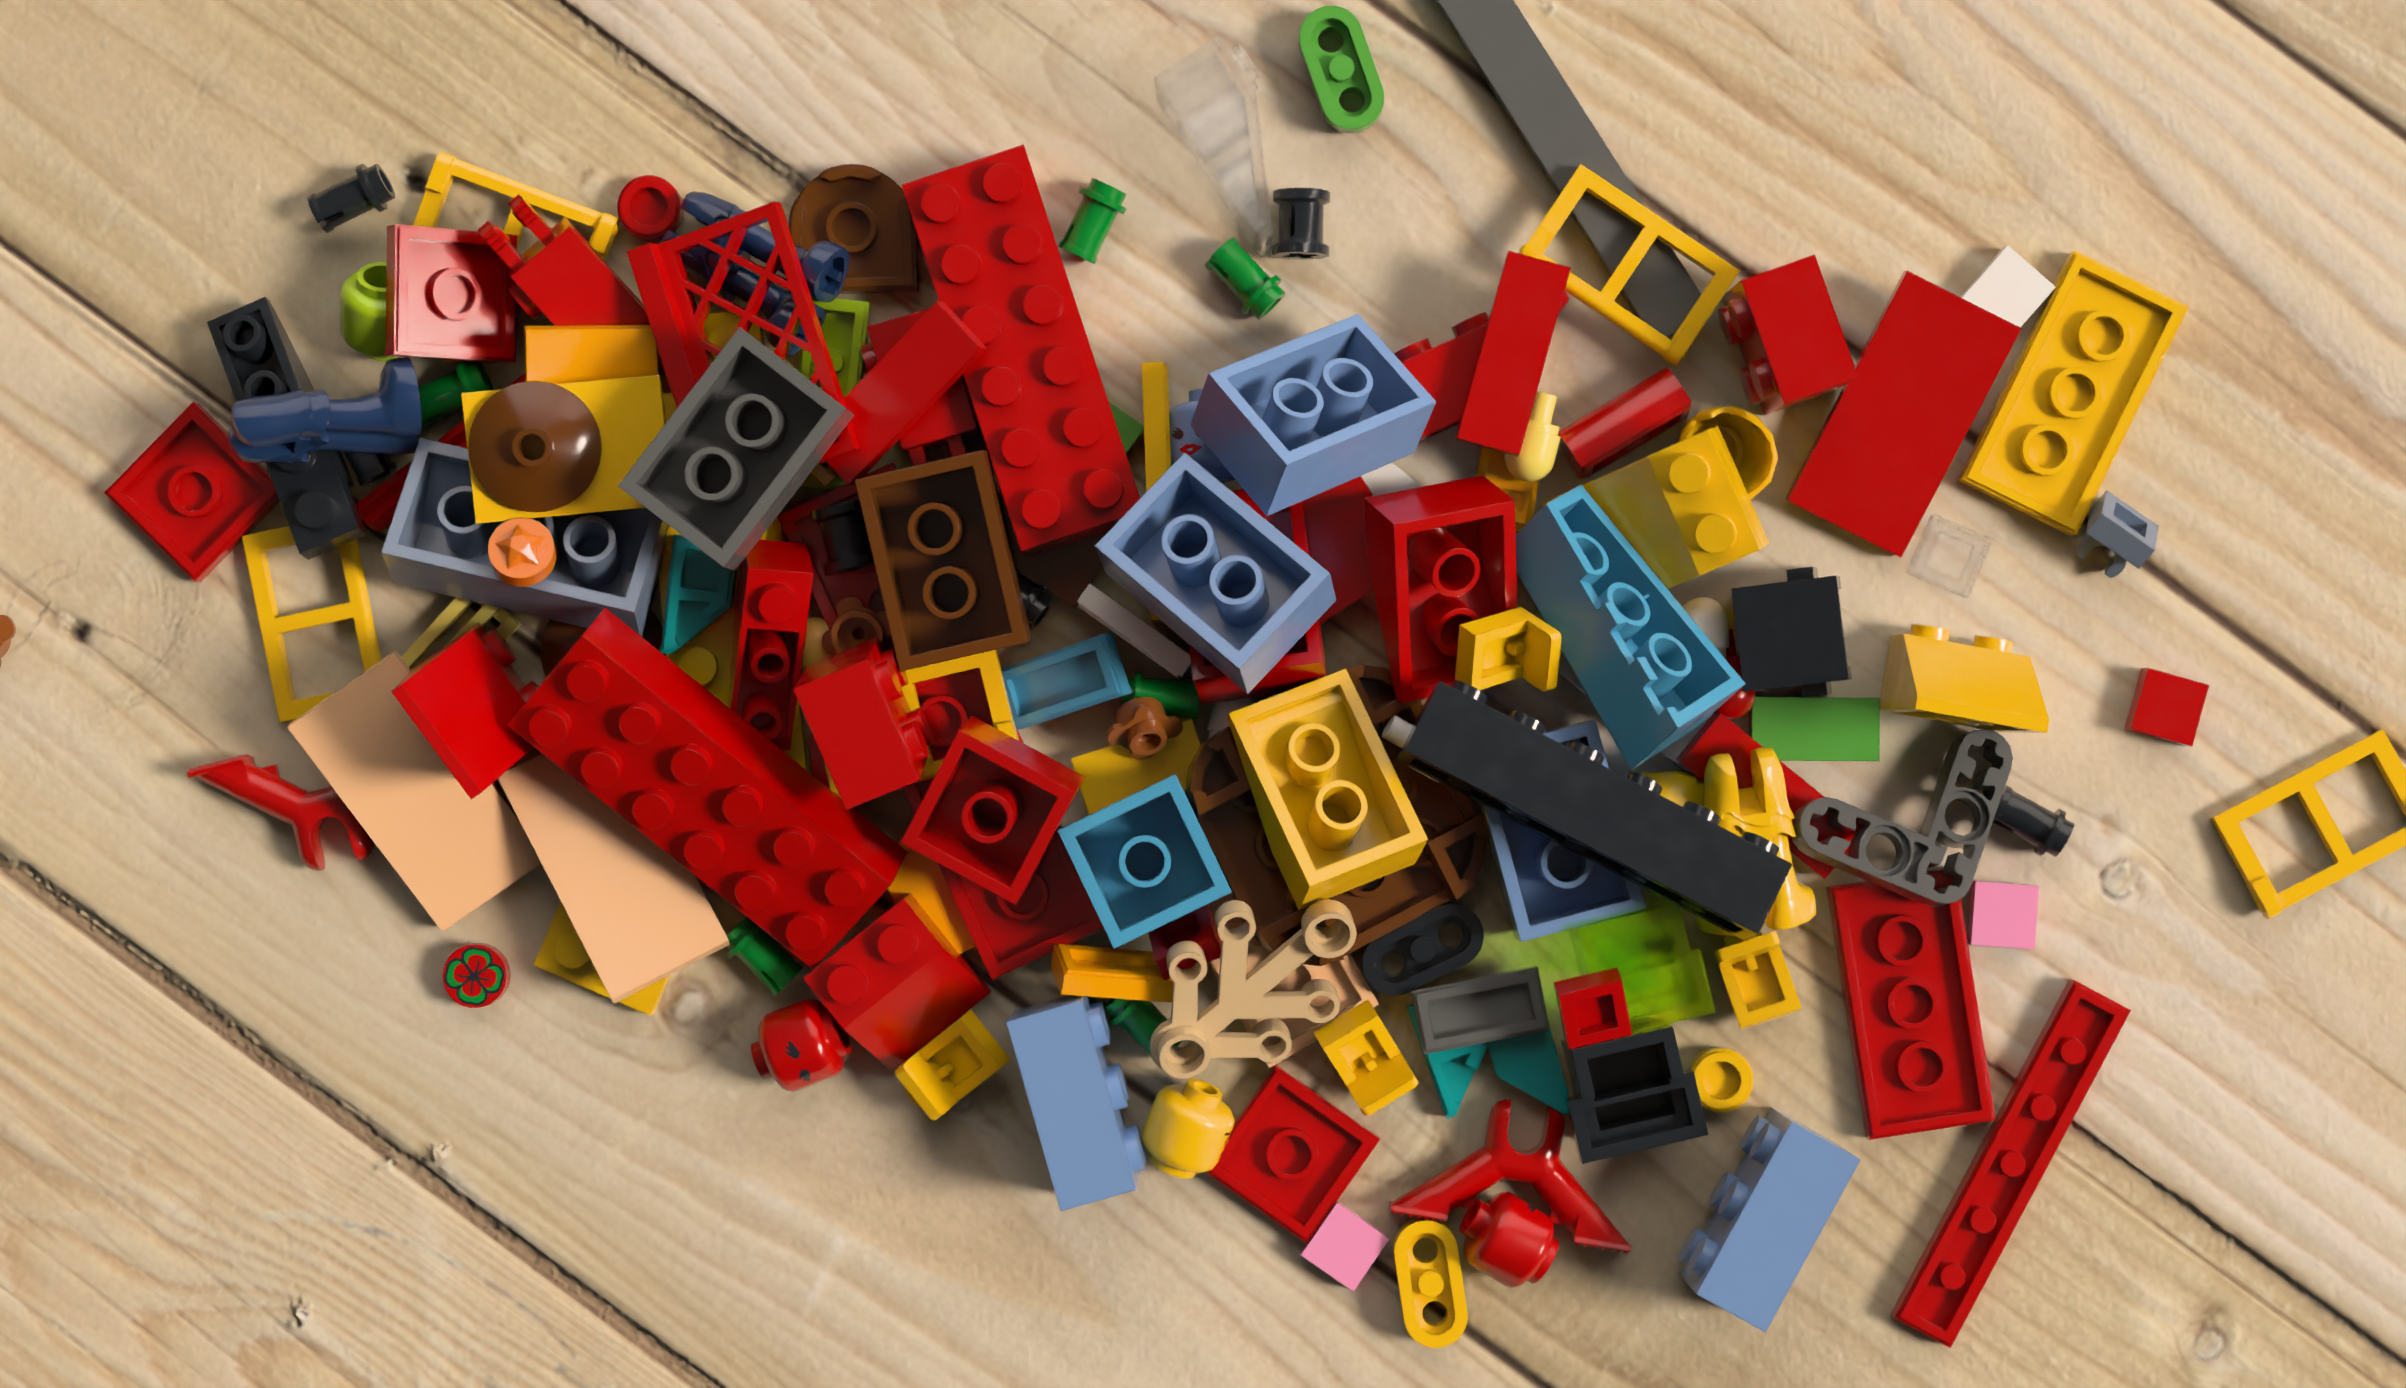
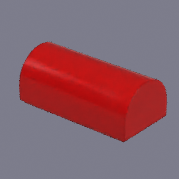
(1624, 423)

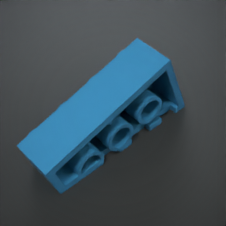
(1620, 628)

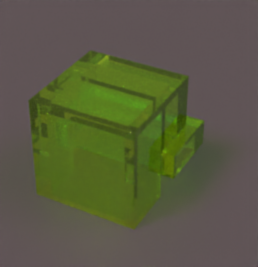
(1653, 955)

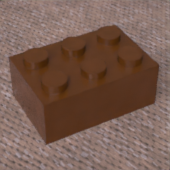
(943, 560)

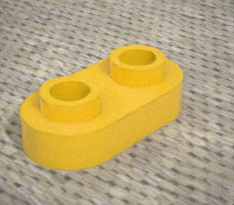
(1430, 1281)

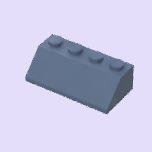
(600, 556)

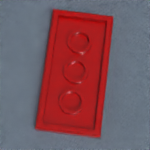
(1904, 413)
(1910, 1010)

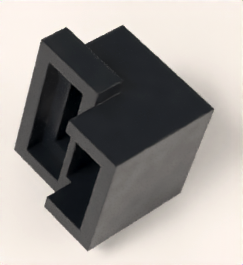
(1791, 633)
(1631, 1095)

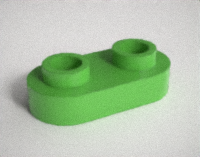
(1341, 71)

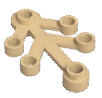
(1248, 994)

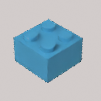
(1144, 861)

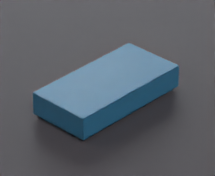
(1065, 681)

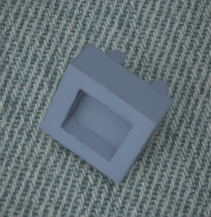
(2121, 530)

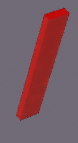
(2010, 1162)

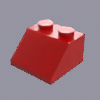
(897, 984)

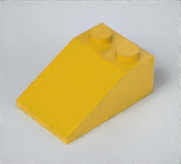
(1682, 508)
(1962, 683)
(1325, 789)

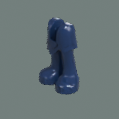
(822, 265)
(303, 422)

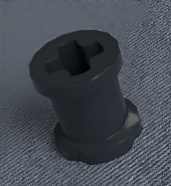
(1301, 223)
(844, 537)

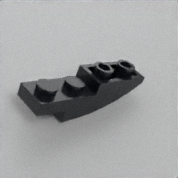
(263, 363)

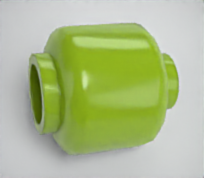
(365, 311)

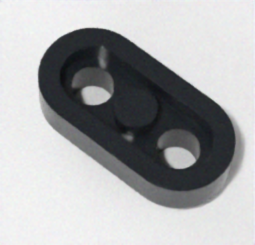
(1423, 952)

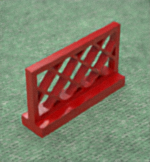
(679, 322)

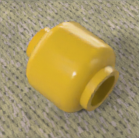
(1187, 1128)

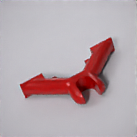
(287, 802)
(1538, 1166)

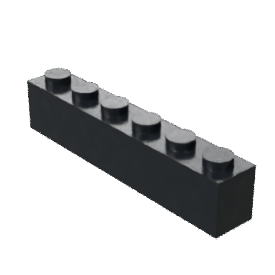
(1595, 810)

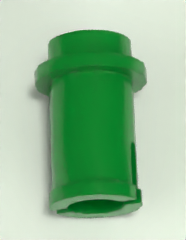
(1093, 220)
(1245, 279)
(443, 394)
(1176, 695)
(762, 955)
(1137, 1018)

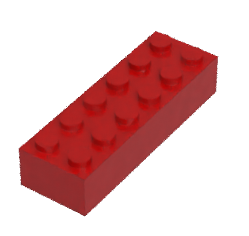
(1038, 377)
(709, 789)

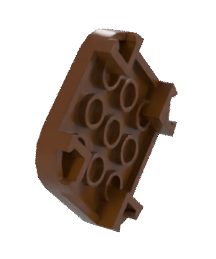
(1236, 835)

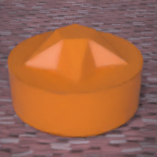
(522, 552)

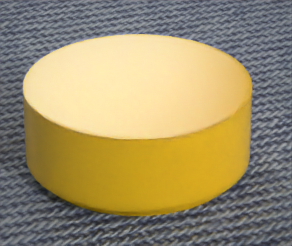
(1722, 1078)

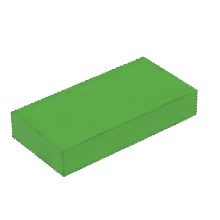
(1817, 727)

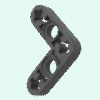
(1918, 850)

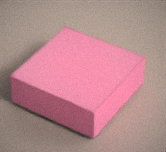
(2002, 914)
(1345, 1246)

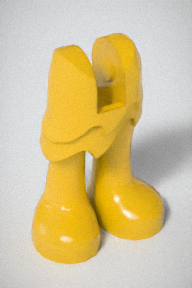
(1765, 813)

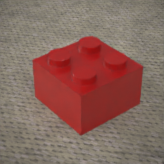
(1786, 336)
(864, 721)
(992, 809)

